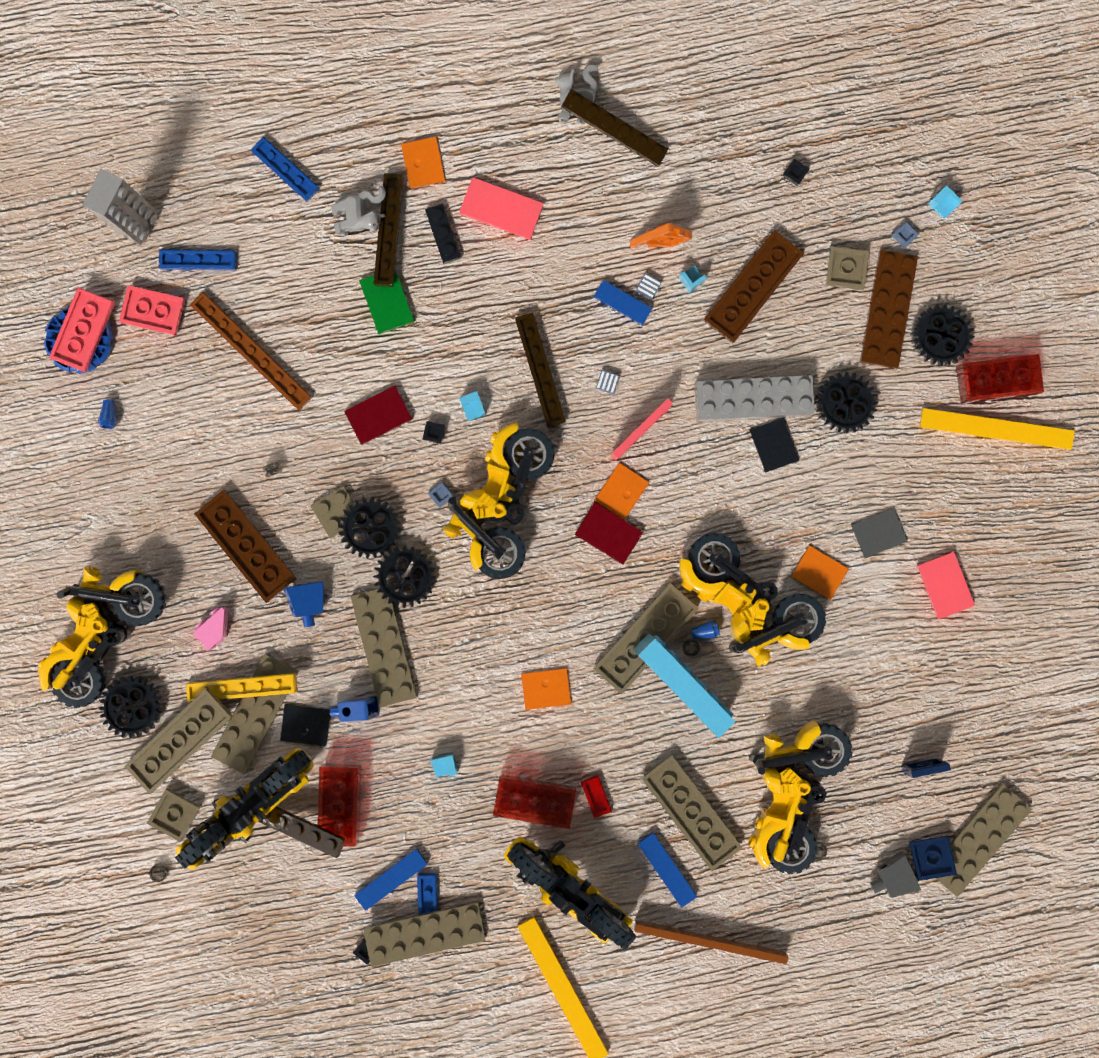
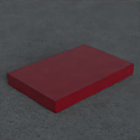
(378, 415)
(608, 533)

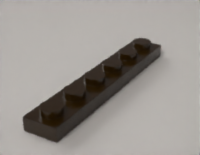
(614, 127)
(388, 231)
(540, 370)
(304, 831)

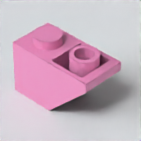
(213, 630)

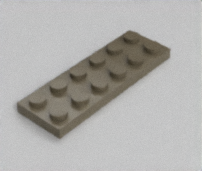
(661, 618)
(383, 648)
(251, 721)
(178, 741)
(691, 812)
(984, 836)
(424, 933)

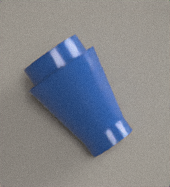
(107, 417)
(706, 630)

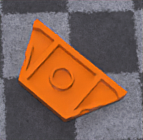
(663, 236)

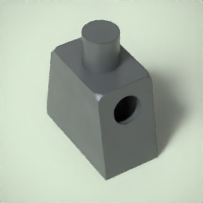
(895, 877)

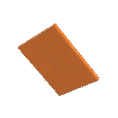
(423, 162)
(621, 491)
(819, 572)
(546, 689)

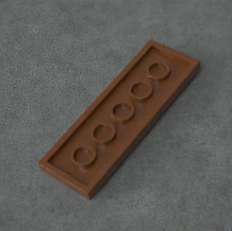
(753, 286)
(888, 309)
(245, 546)

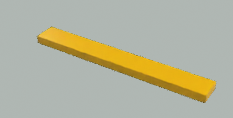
(996, 429)
(562, 989)

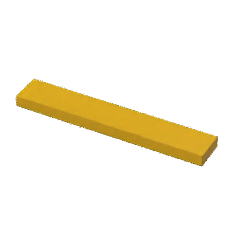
(245, 686)

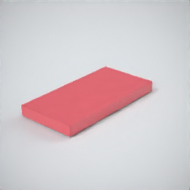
(501, 208)
(82, 329)
(654, 417)

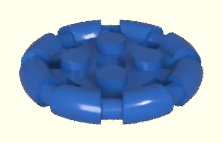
(101, 353)

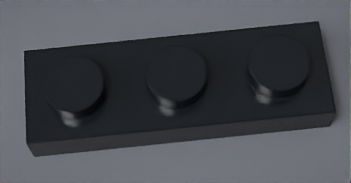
(443, 233)

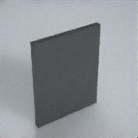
(879, 533)

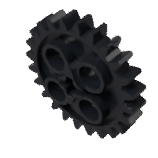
(937, 352)
(863, 399)
(371, 510)
(389, 567)
(126, 690)

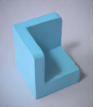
(945, 202)
(692, 278)
(472, 406)
(444, 765)

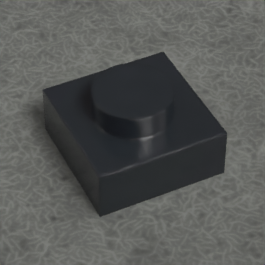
(795, 172)
(434, 432)
(362, 952)

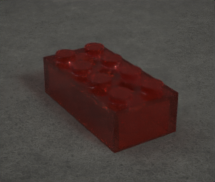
(1007, 369)
(349, 796)
(542, 811)

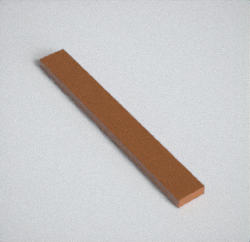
(251, 351)
(710, 941)

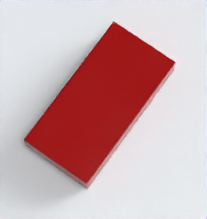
(596, 796)

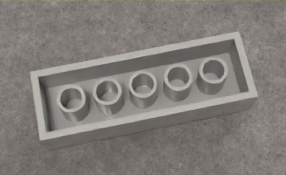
(120, 207)
(754, 398)

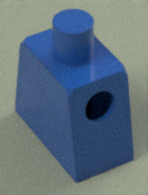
(305, 601)
(355, 709)

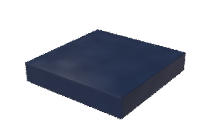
(925, 767)
(933, 858)

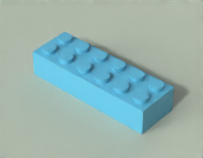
(687, 688)

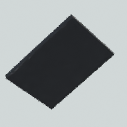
(774, 445)
(305, 725)

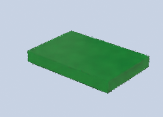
(387, 304)

